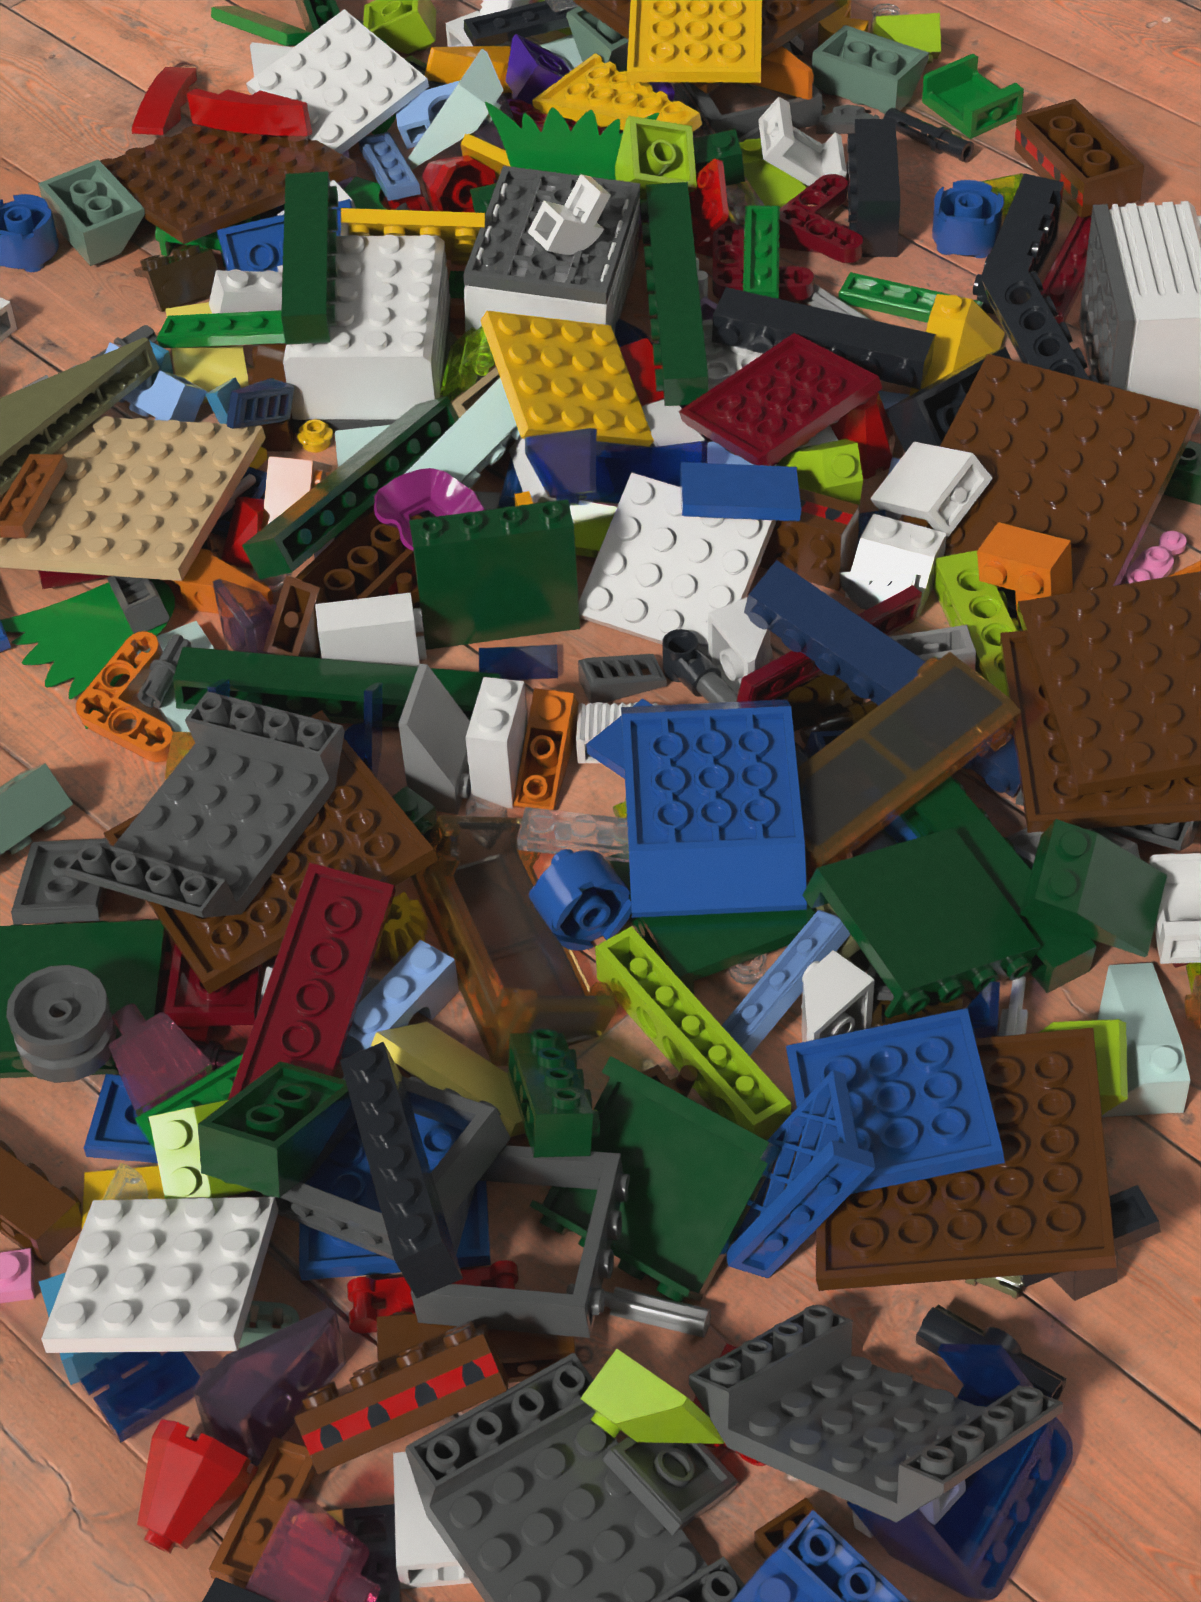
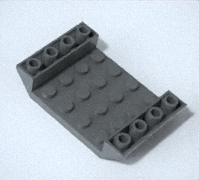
(223, 810)
(851, 1425)
(541, 1513)

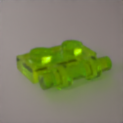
(466, 357)

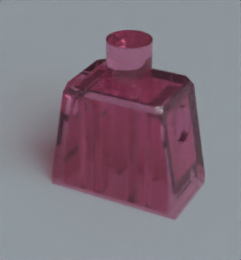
(154, 1058)
(312, 1560)

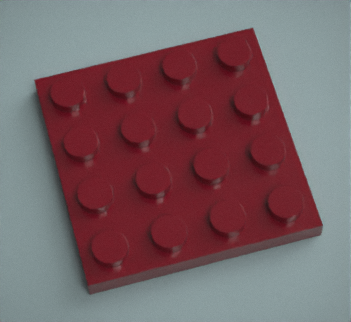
(780, 400)

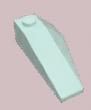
(462, 110)
(1155, 1053)

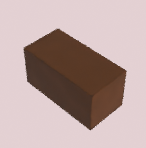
(777, 1530)

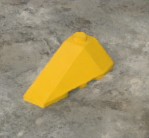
(961, 335)

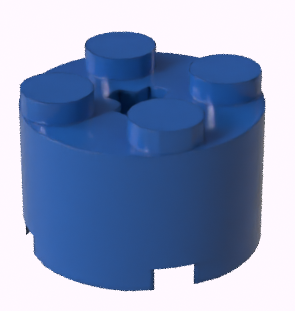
(967, 219)
(27, 233)
(581, 898)

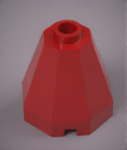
(450, 181)
(872, 431)
(188, 1485)

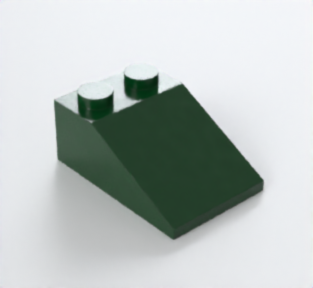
(1093, 888)
(272, 1129)

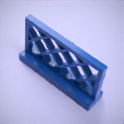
(812, 1187)

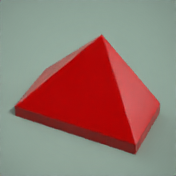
(244, 524)

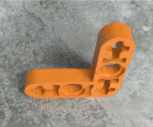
(115, 700)

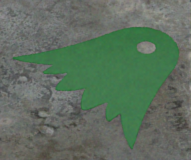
(559, 148)
(79, 635)

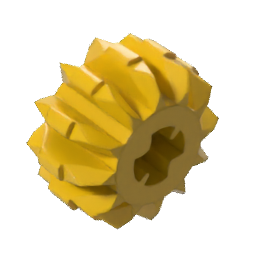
(402, 928)

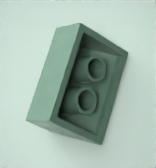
(596, 37)
(868, 69)
(92, 211)
(28, 803)

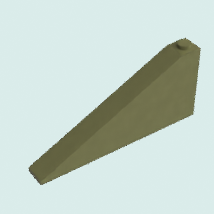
(60, 407)

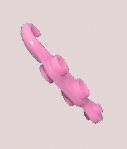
(1156, 560)

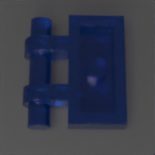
(145, 1394)

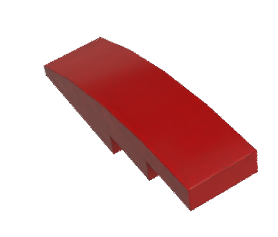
(163, 101)
(250, 114)

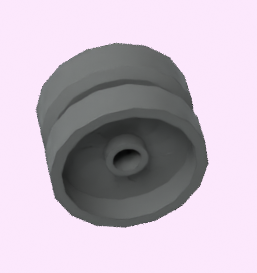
(61, 1023)

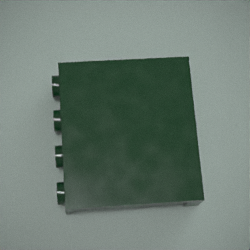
(496, 573)
(926, 919)
(713, 942)
(121, 954)
(686, 1184)

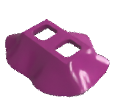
(422, 491)

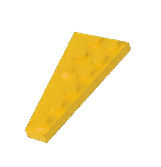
(610, 96)

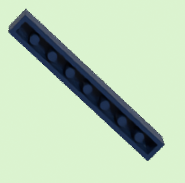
(853, 652)

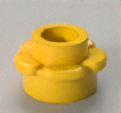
(315, 436)

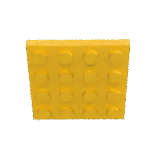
(695, 41)
(455, 228)
(565, 377)

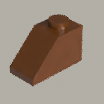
(295, 620)

